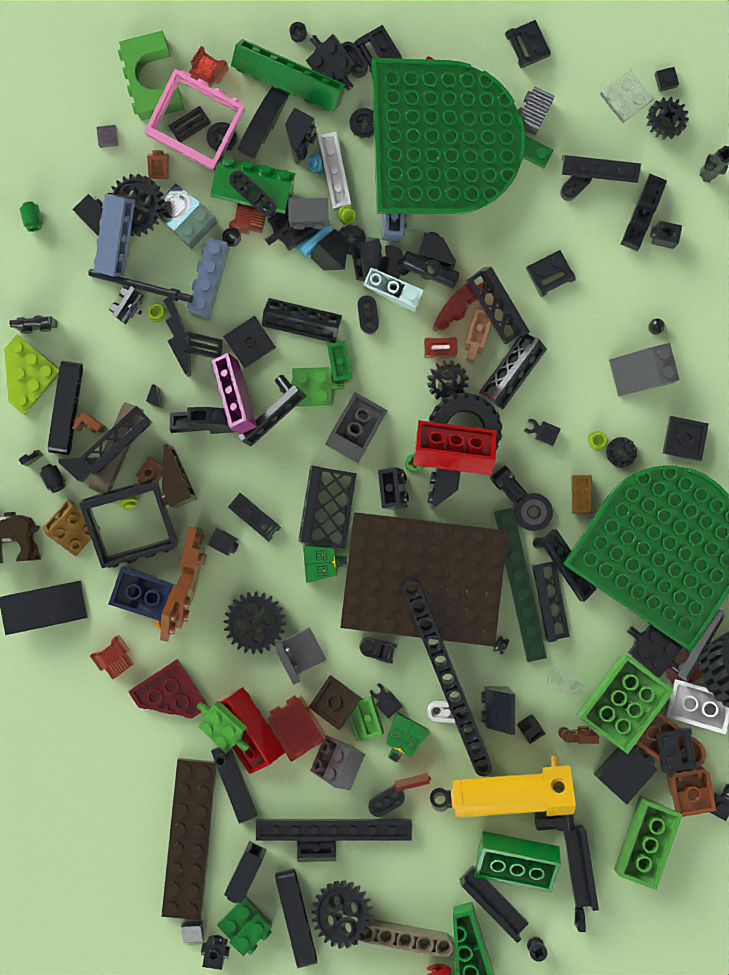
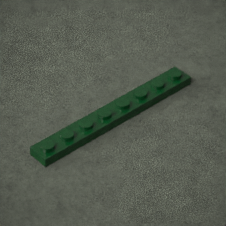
(521, 587)

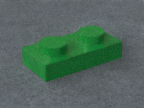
(537, 152)
(339, 361)

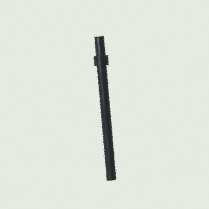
(172, 294)

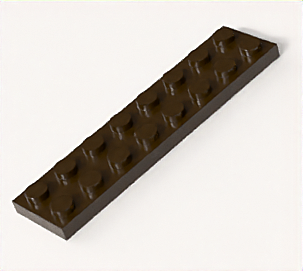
(189, 839)

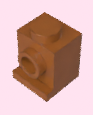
(152, 465)

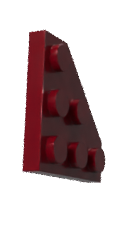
(169, 692)

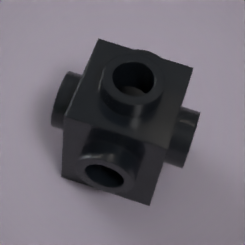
(215, 952)

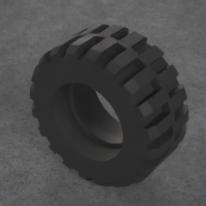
(468, 403)
(715, 668)

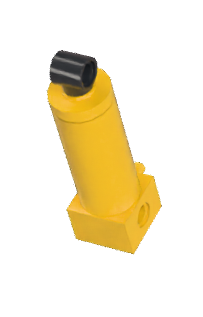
(511, 793)

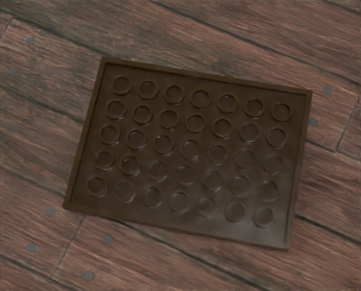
(453, 562)

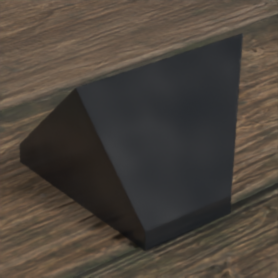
(331, 252)

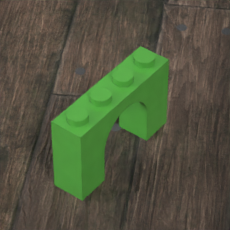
(136, 54)

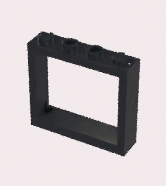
(118, 494)

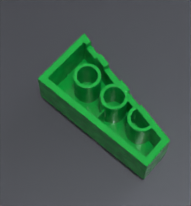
(470, 947)

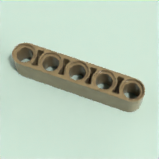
(105, 480)
(413, 943)

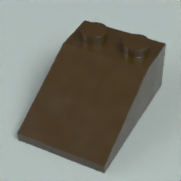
(175, 482)

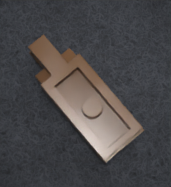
(477, 334)

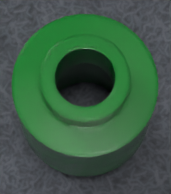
(31, 216)

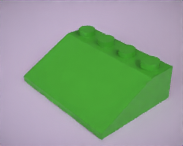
(625, 702)

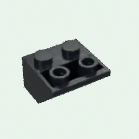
(300, 133)
(444, 485)

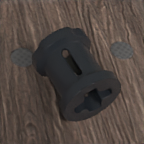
(540, 954)

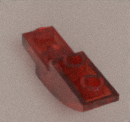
(456, 306)

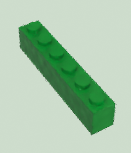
(287, 75)

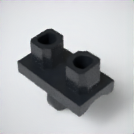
(128, 305)

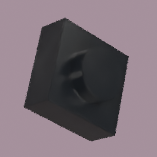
(666, 79)

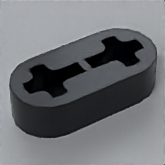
(577, 190)

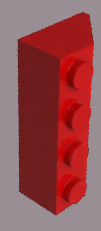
(455, 447)
(263, 744)

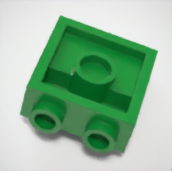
(245, 926)

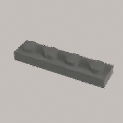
(687, 668)

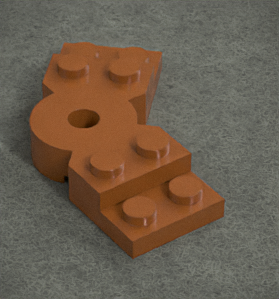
(182, 594)
(690, 787)

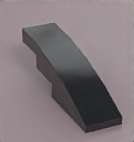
(262, 122)
(643, 212)
(177, 342)

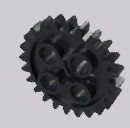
(142, 188)
(269, 632)
(337, 932)

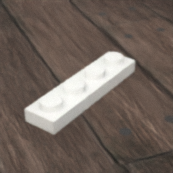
(334, 170)

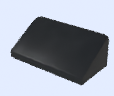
(316, 851)

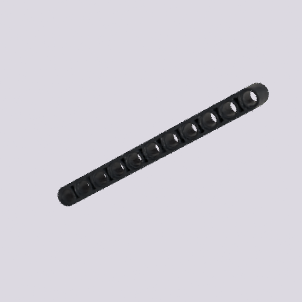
(448, 686)

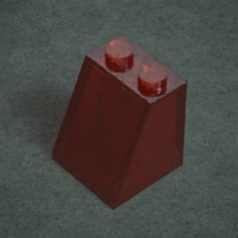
(296, 727)

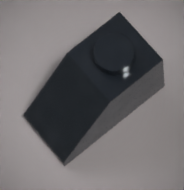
(90, 212)
(436, 248)
(365, 255)

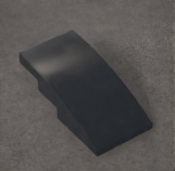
(42, 607)

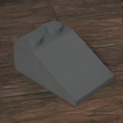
(644, 369)
(356, 427)

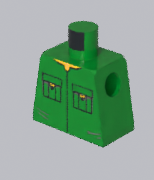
(321, 563)
(405, 736)

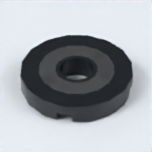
(544, 516)

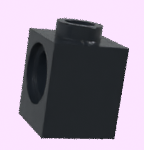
(672, 230)
(223, 542)

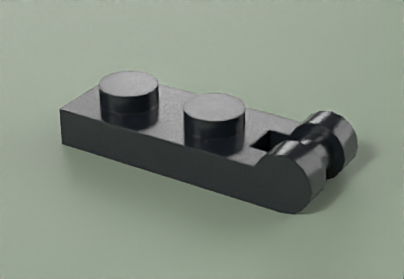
(253, 516)

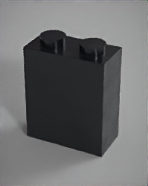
(626, 772)
(245, 872)

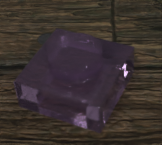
(107, 136)

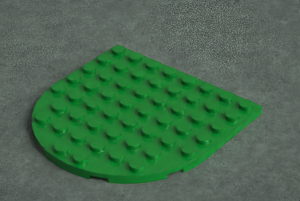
(442, 137)
(661, 549)

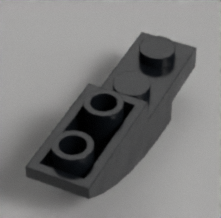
(200, 419)

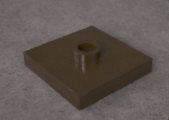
(335, 702)

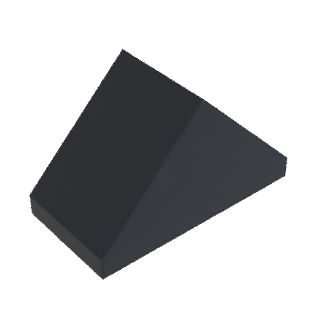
(77, 467)

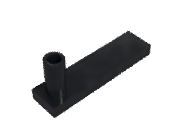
(290, 399)
(558, 551)
(234, 784)

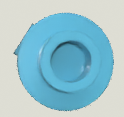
(315, 163)

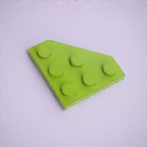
(27, 374)

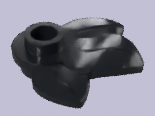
(390, 263)

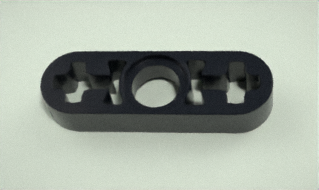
(252, 185)

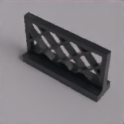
(310, 505)

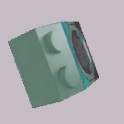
(186, 216)

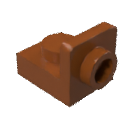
(158, 164)
(91, 423)

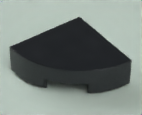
(28, 460)
(579, 919)

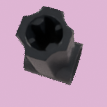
(506, 481)
(560, 822)

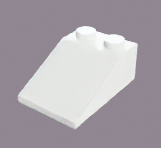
(697, 707)

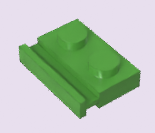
(366, 719)

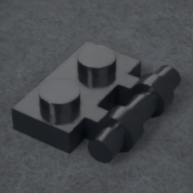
(39, 322)

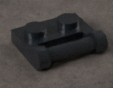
(533, 42)
(381, 44)
(548, 267)
(670, 752)

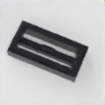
(193, 130)
(188, 343)

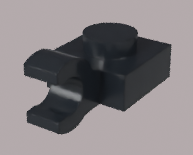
(722, 804)

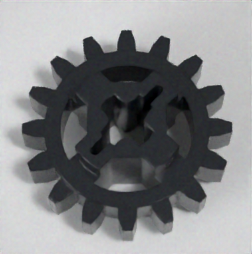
(671, 111)
(451, 374)

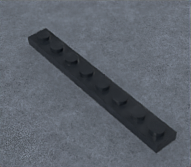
(333, 829)

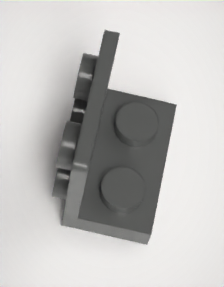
(299, 653)

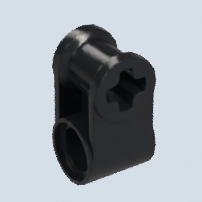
(379, 649)

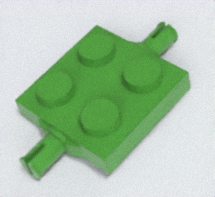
(316, 385)
(222, 727)

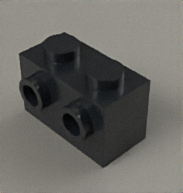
(393, 488)

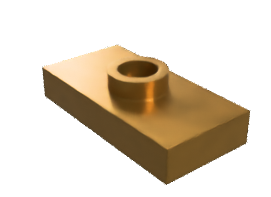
(581, 494)

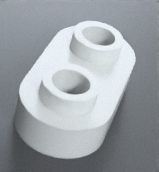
(444, 714)

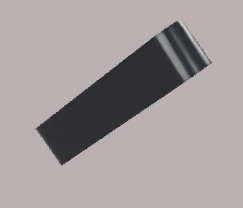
(65, 407)
(296, 918)

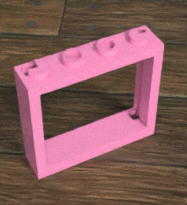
(202, 87)

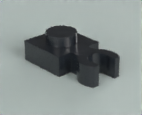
(545, 433)
(387, 702)

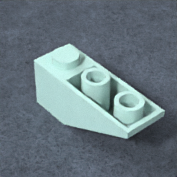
(394, 289)

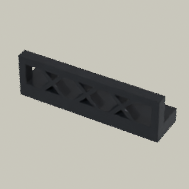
(600, 168)
(504, 302)
(300, 322)
(516, 371)
(117, 446)
(541, 588)
(581, 868)
(494, 904)

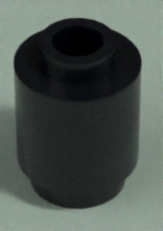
(52, 478)

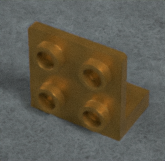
(68, 528)

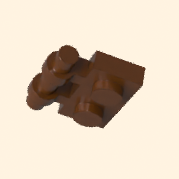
(582, 735)

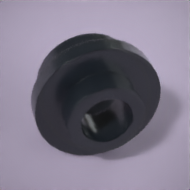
(226, 237)

